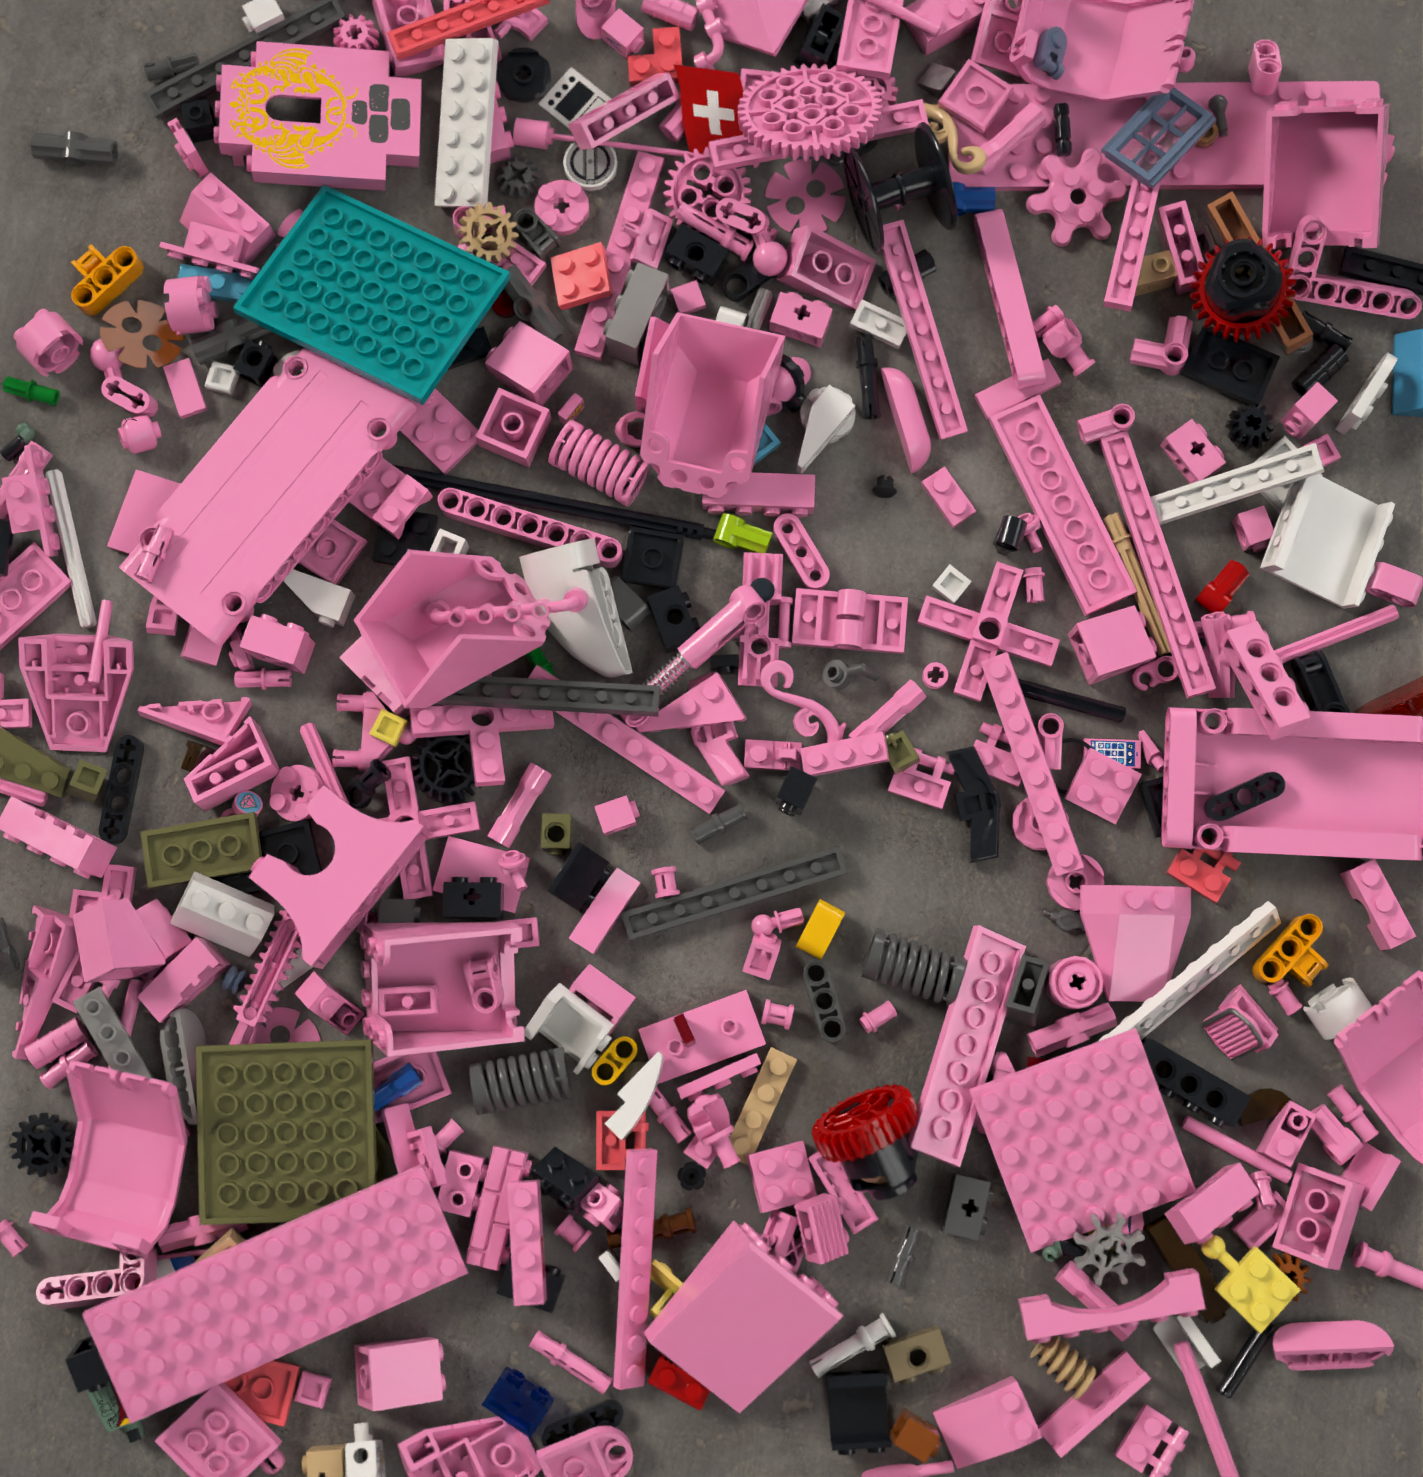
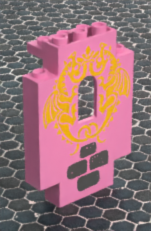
(363, 125)

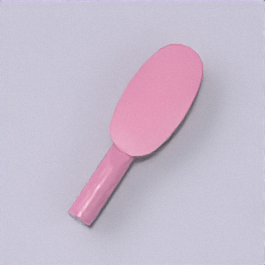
(911, 1470)

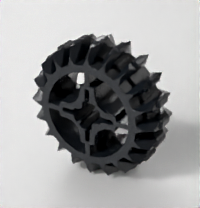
(443, 777)

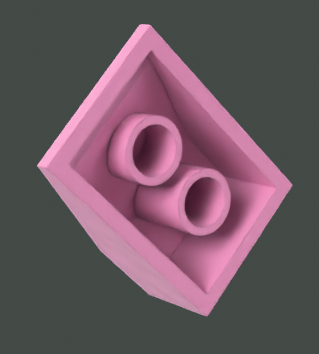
(826, 268)
(987, 1423)

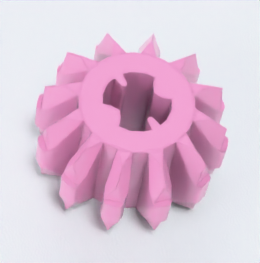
(360, 29)

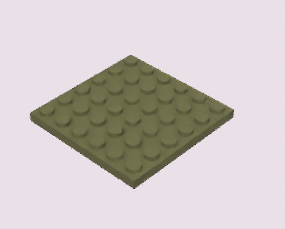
(283, 1128)

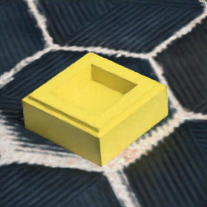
(388, 728)

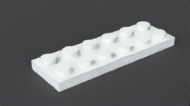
(466, 122)

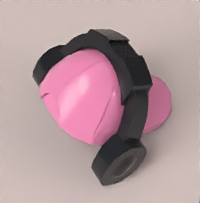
(791, 381)

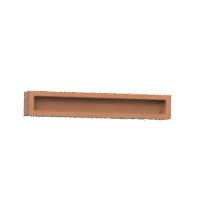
(1231, 223)

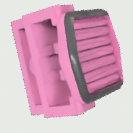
(1240, 1026)

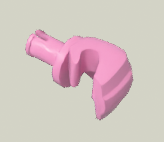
(712, 1126)

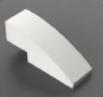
(637, 1097)

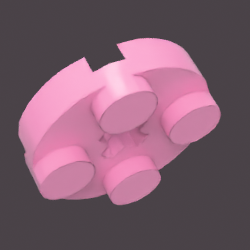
(569, 193)
(283, 789)
(1059, 886)

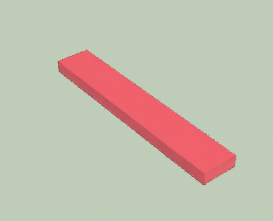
(456, 23)

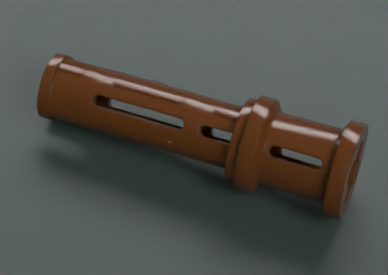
(664, 1227)

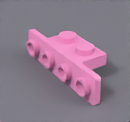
(212, 246)
(29, 502)
(411, 1146)

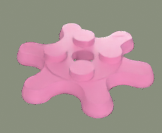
(1058, 203)

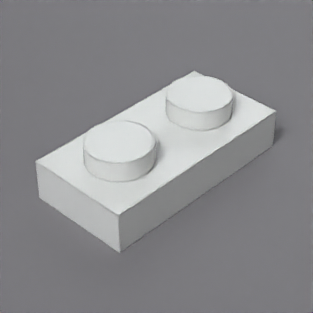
(879, 323)

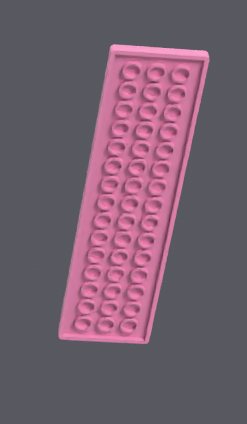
(1226, 164)

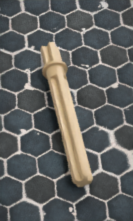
(1143, 595)

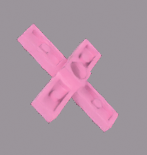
(994, 609)
(484, 740)
(439, 821)

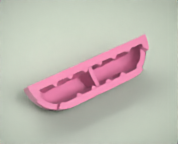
(907, 417)
(1330, 1345)

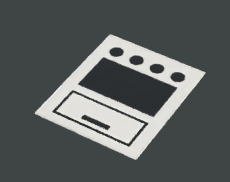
(572, 97)

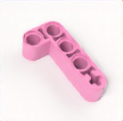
(97, 1283)

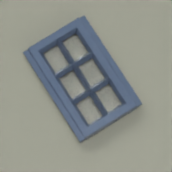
(1158, 136)

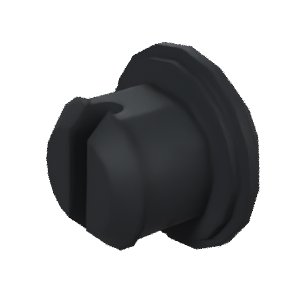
(884, 487)

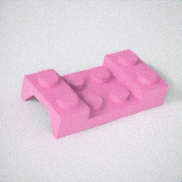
(390, 497)

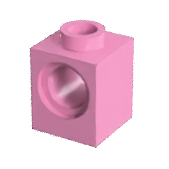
(1253, 529)
(617, 815)

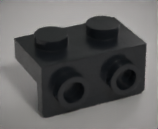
(564, 1179)

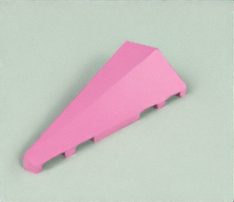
(43, 971)

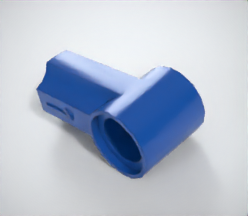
(973, 199)

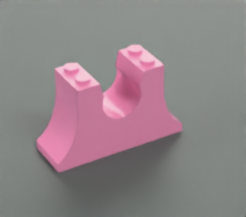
(338, 898)

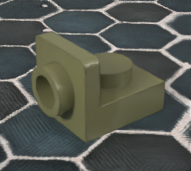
(901, 752)

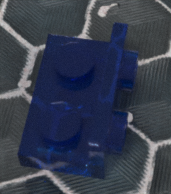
(518, 1401)

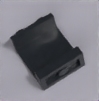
(858, 1411)

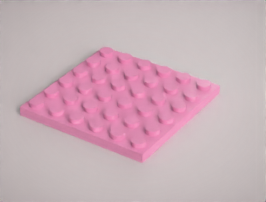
(1082, 1139)

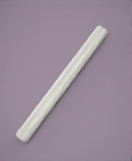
(71, 549)

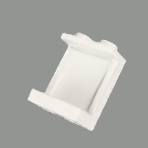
(571, 1025)

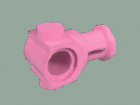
(1064, 342)

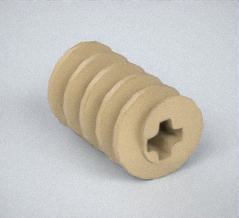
(1066, 1364)

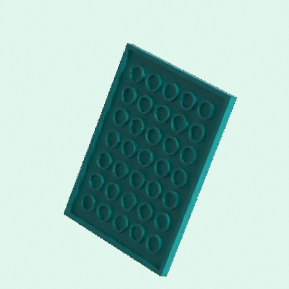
(372, 294)

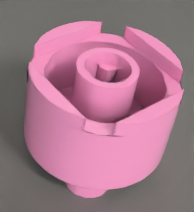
(190, 305)
(48, 342)

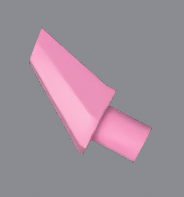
(1152, 753)

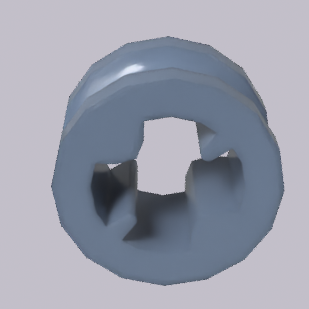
(234, 980)

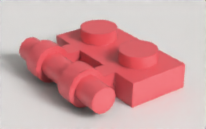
(1200, 876)
(609, 1148)

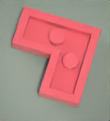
(666, 53)

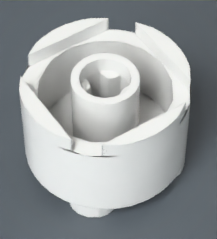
(1337, 1008)

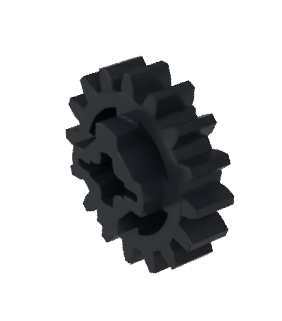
(52, 1152)

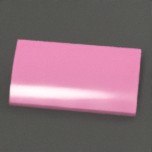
(396, 14)

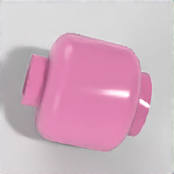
(139, 434)

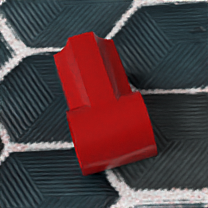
(1219, 592)

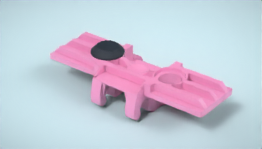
(764, 574)

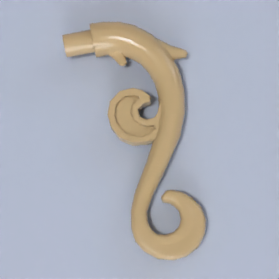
(950, 133)

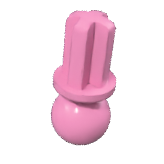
(782, 920)

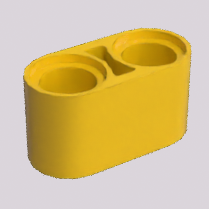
(820, 929)
(612, 1058)

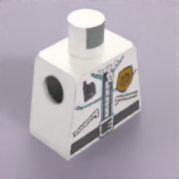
(375, 1463)

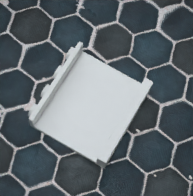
(1327, 540)

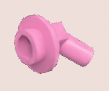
(1032, 525)
(511, 863)

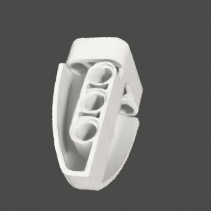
(596, 631)

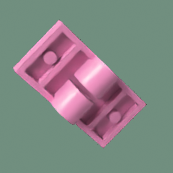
(849, 620)

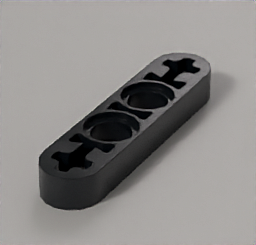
(116, 789)

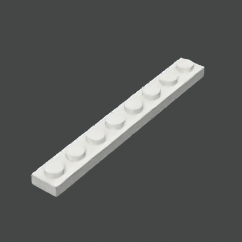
(1200, 972)

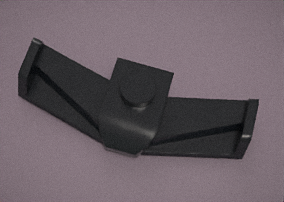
(978, 803)

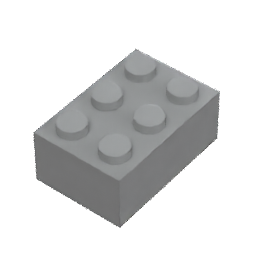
(644, 297)

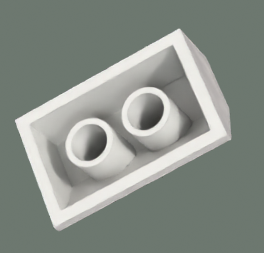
(223, 914)

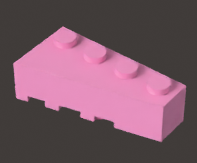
(56, 838)

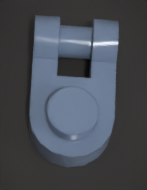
(1051, 52)

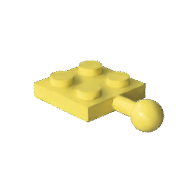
(1253, 1285)

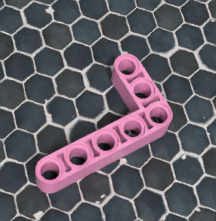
(1340, 285)

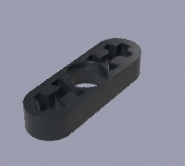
(1260, 780)
(559, 1427)

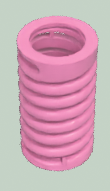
(599, 453)

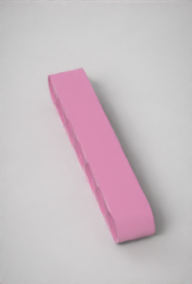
(1009, 299)
(519, 520)

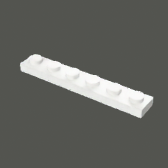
(1238, 483)

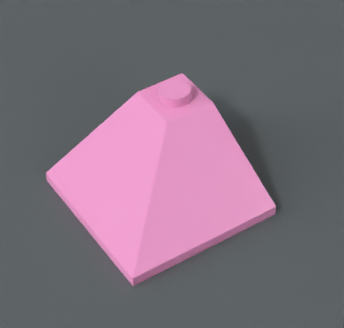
(759, 23)

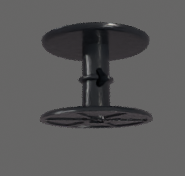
(929, 179)

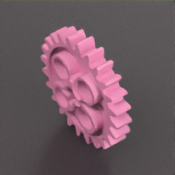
(687, 172)

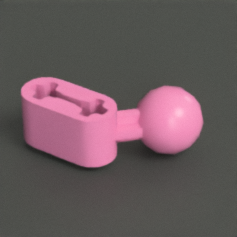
(769, 255)
(108, 362)

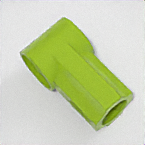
(741, 535)

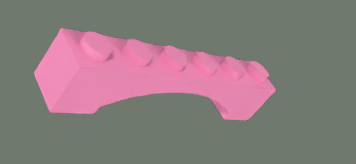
(1176, 1294)

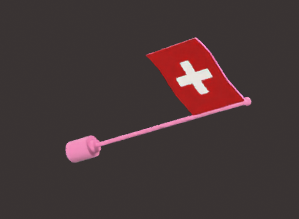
(707, 108)

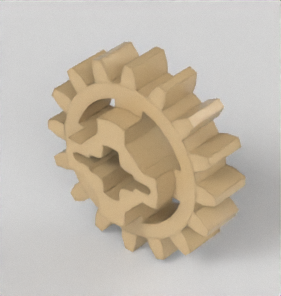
(478, 222)

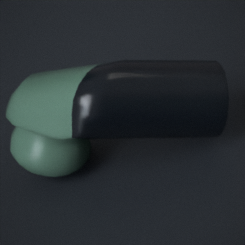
(16, 446)
(1061, 1249)

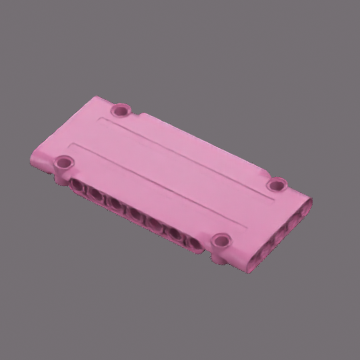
(269, 490)
(1346, 779)

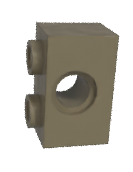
(899, 1349)

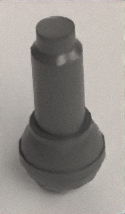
(1218, 106)

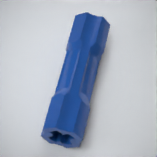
(397, 1085)

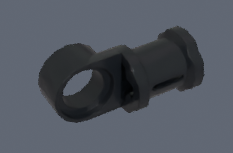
(367, 783)

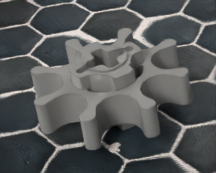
(1113, 1259)

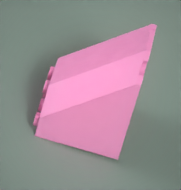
(708, 403)
(437, 660)

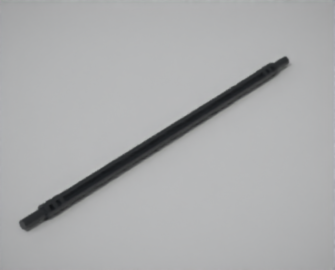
(560, 504)

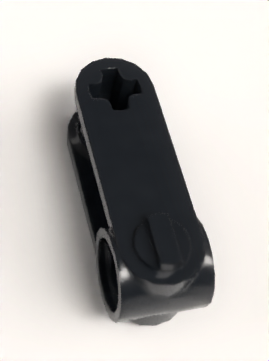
(1318, 684)

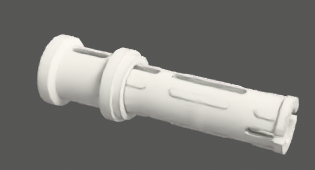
(863, 1340)

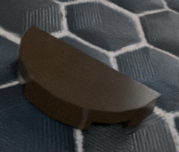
(1263, 1105)

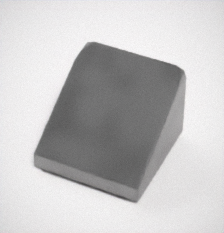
(937, 80)

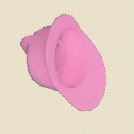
(593, 15)

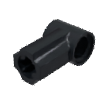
(1009, 535)

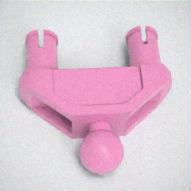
(371, 747)

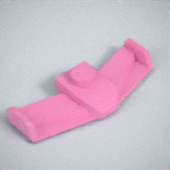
(714, 746)

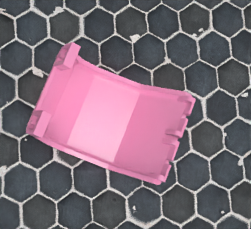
(1112, 46)
(1387, 1061)
(121, 1162)

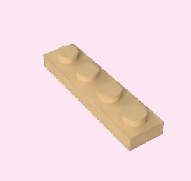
(761, 1103)

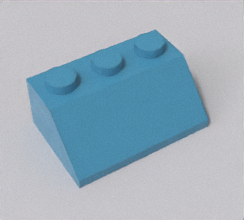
(1408, 374)

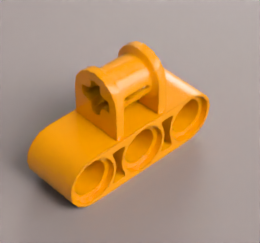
(97, 269)
(1303, 962)

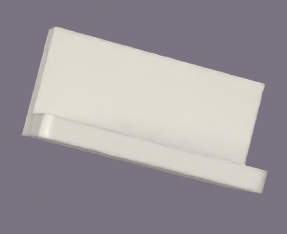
(1181, 1329)

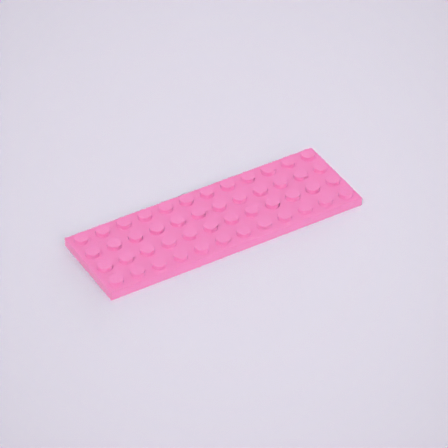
(275, 1293)

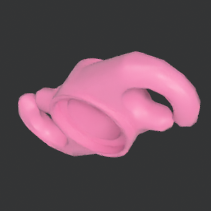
(1152, 669)

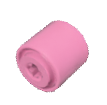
(1060, 976)

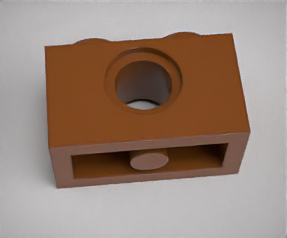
(915, 1436)

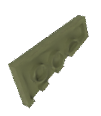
(30, 766)

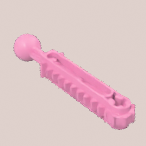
(267, 979)

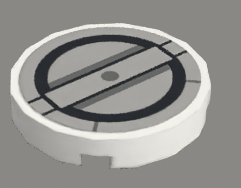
(590, 167)

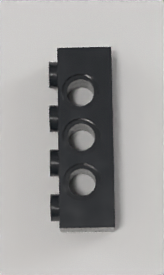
(1230, 1099)

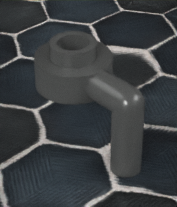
(846, 672)

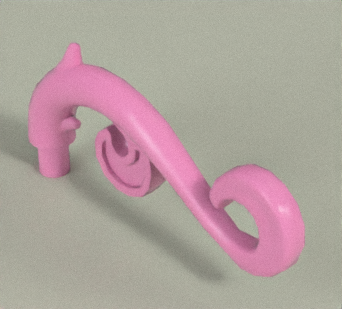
(808, 706)

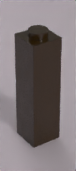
(1184, 1256)

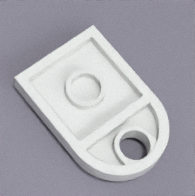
(1370, 391)

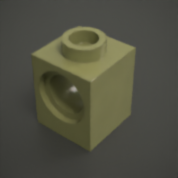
(86, 781)
(553, 821)

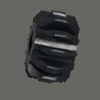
(1250, 435)

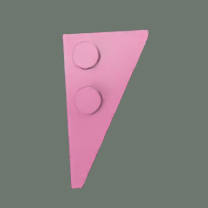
(702, 705)
(202, 719)

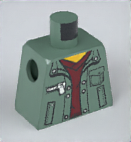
(113, 1413)

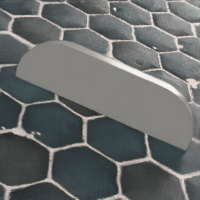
(178, 1049)

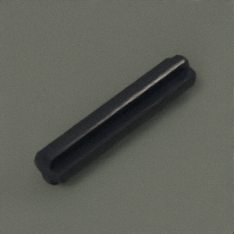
(1244, 1361)

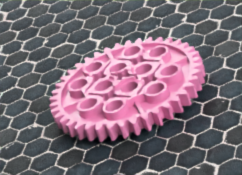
(810, 112)

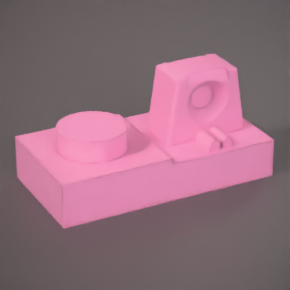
(772, 755)

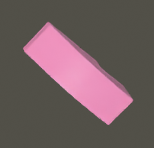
(604, 911)

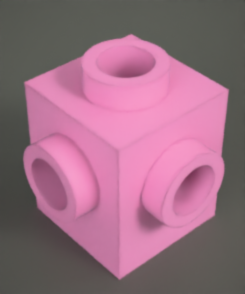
(603, 1206)

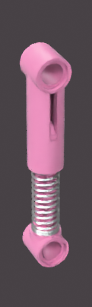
(743, 608)

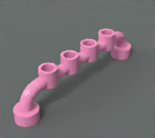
(714, 29)
(439, 611)

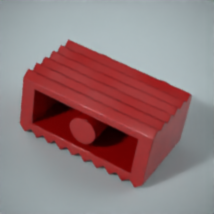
(678, 1383)

